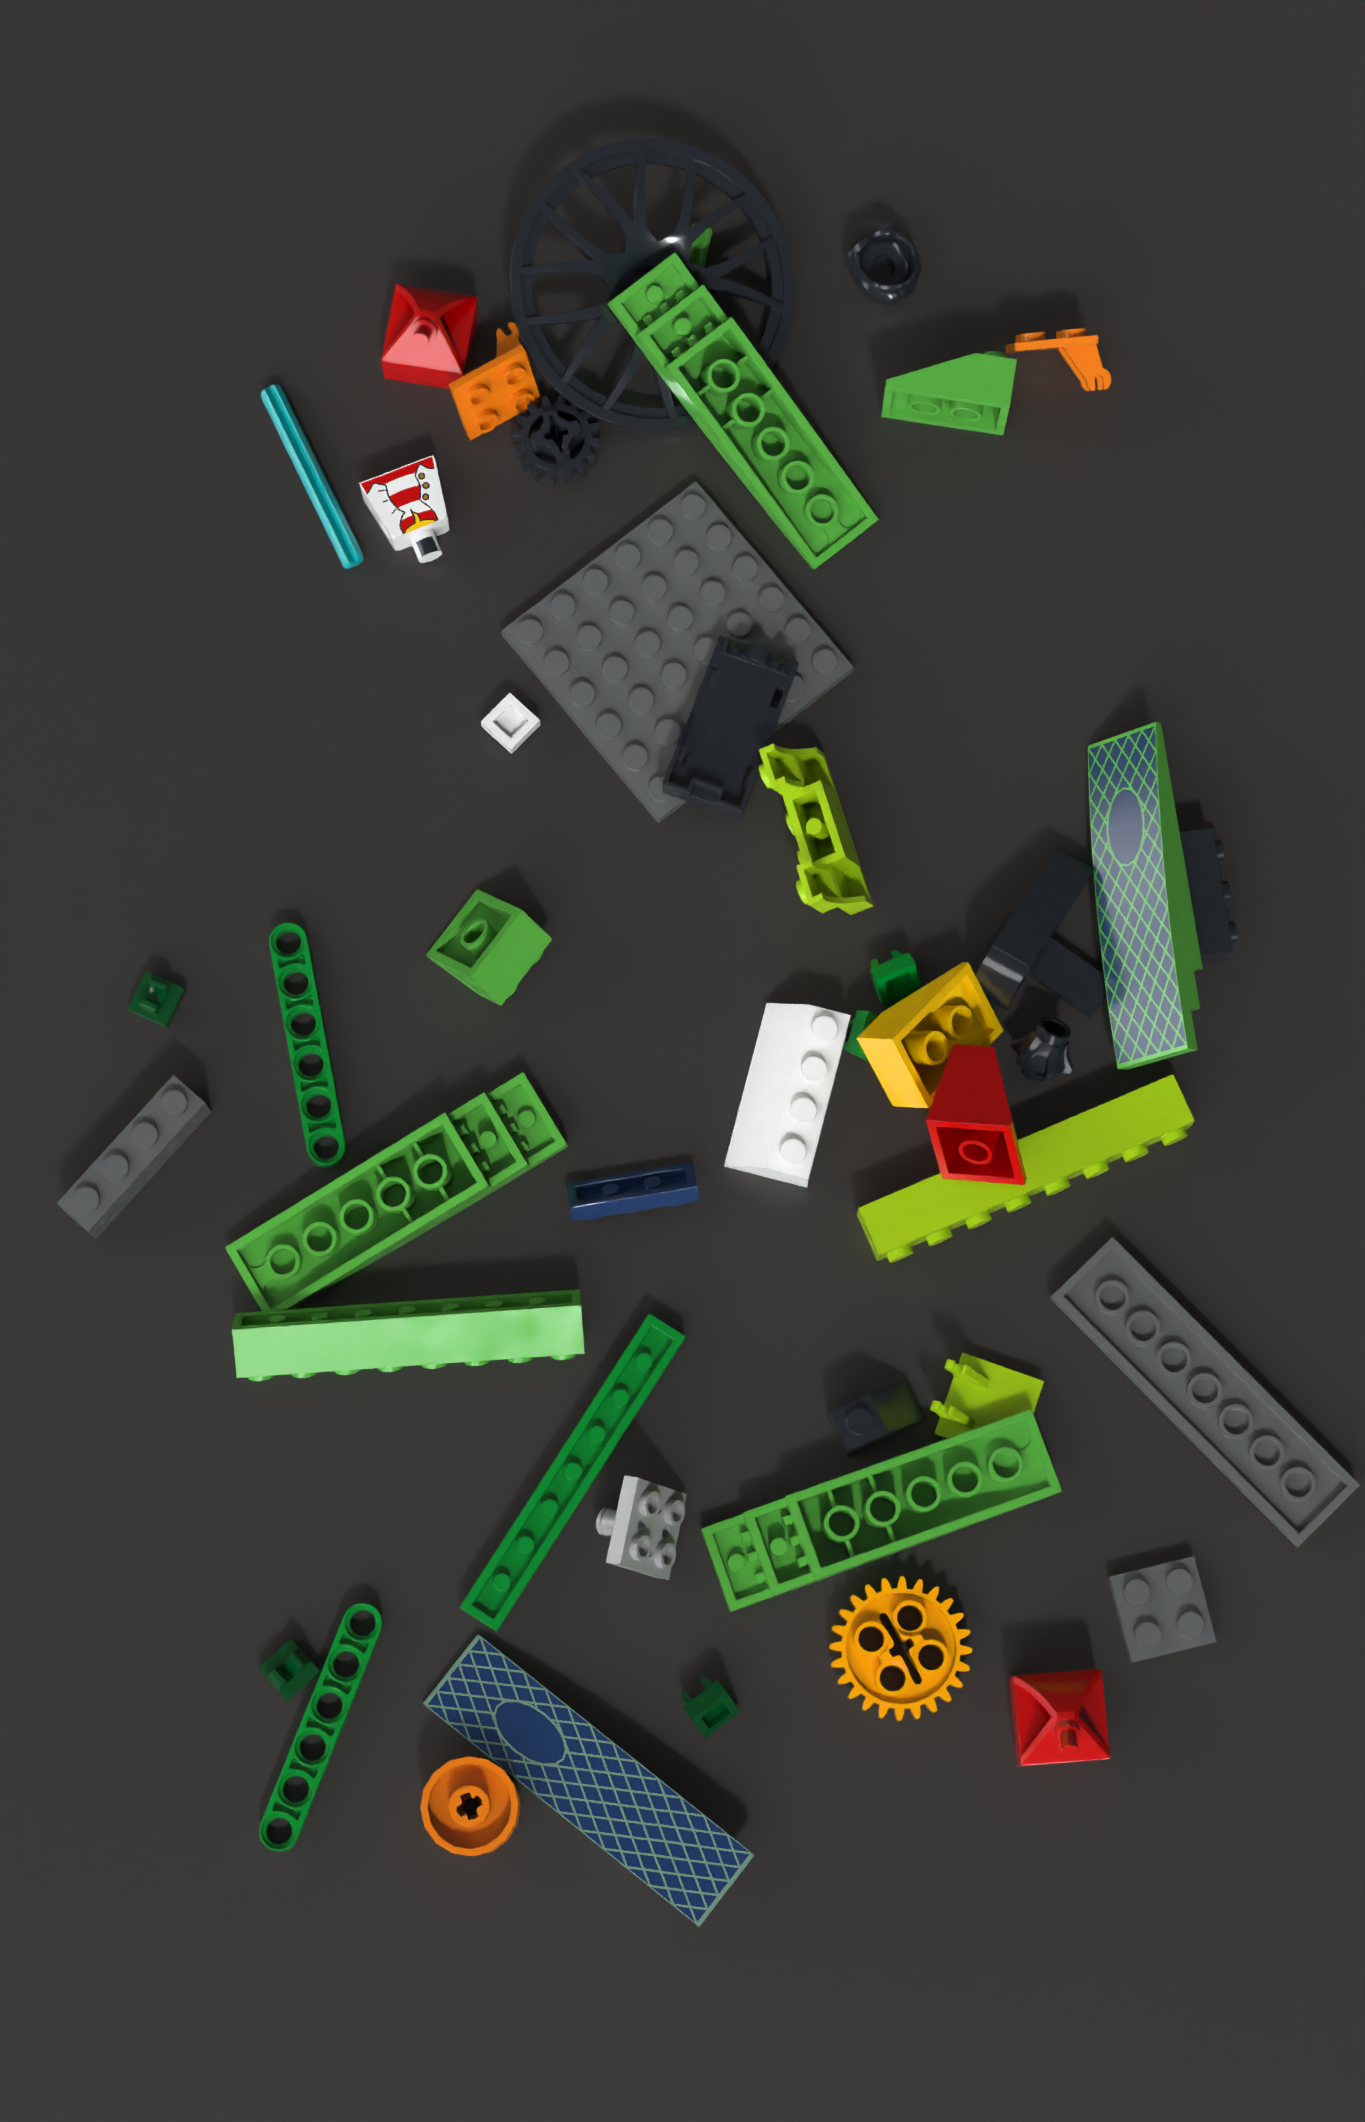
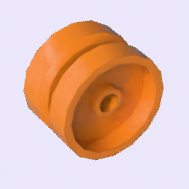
(444, 1803)

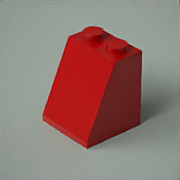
(973, 1120)

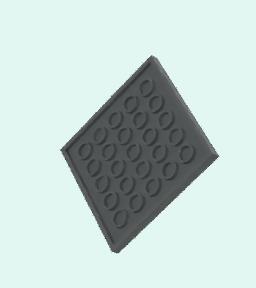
(639, 627)

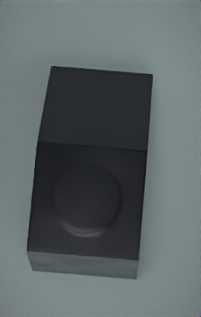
(875, 1417)

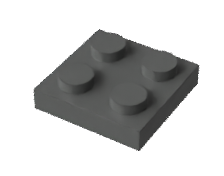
(1162, 1609)

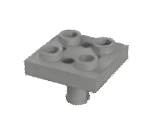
(643, 1527)

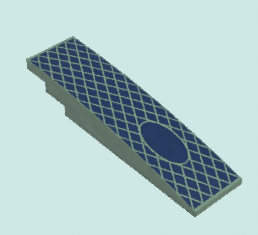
(589, 1780)

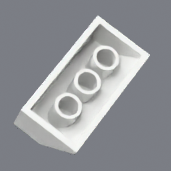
(787, 1092)

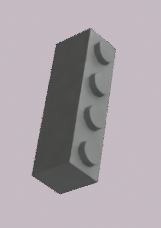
(134, 1157)

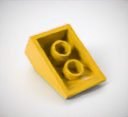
(915, 1036)

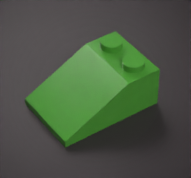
(956, 394)

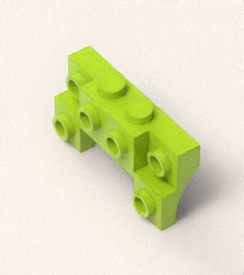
(827, 855)

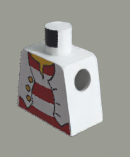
(409, 507)

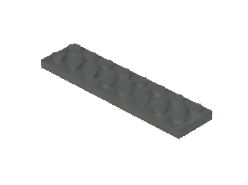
(1205, 1392)

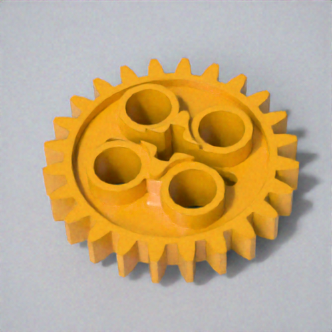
(935, 1630)

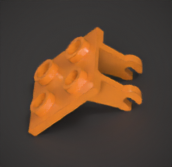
(1076, 349)
(497, 388)

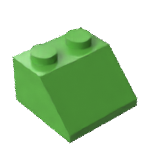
(490, 946)

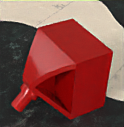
(429, 336)
(1059, 1717)

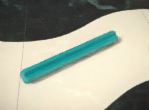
(312, 476)

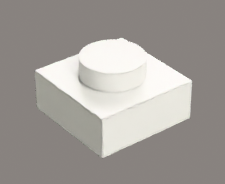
(510, 723)

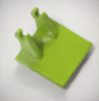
(983, 1395)

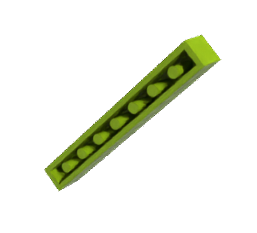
(1049, 1158)

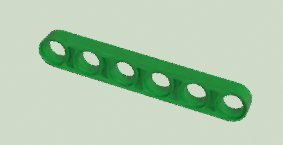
(311, 1044)
(315, 1724)

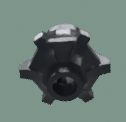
(1044, 1050)

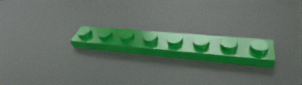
(572, 1473)

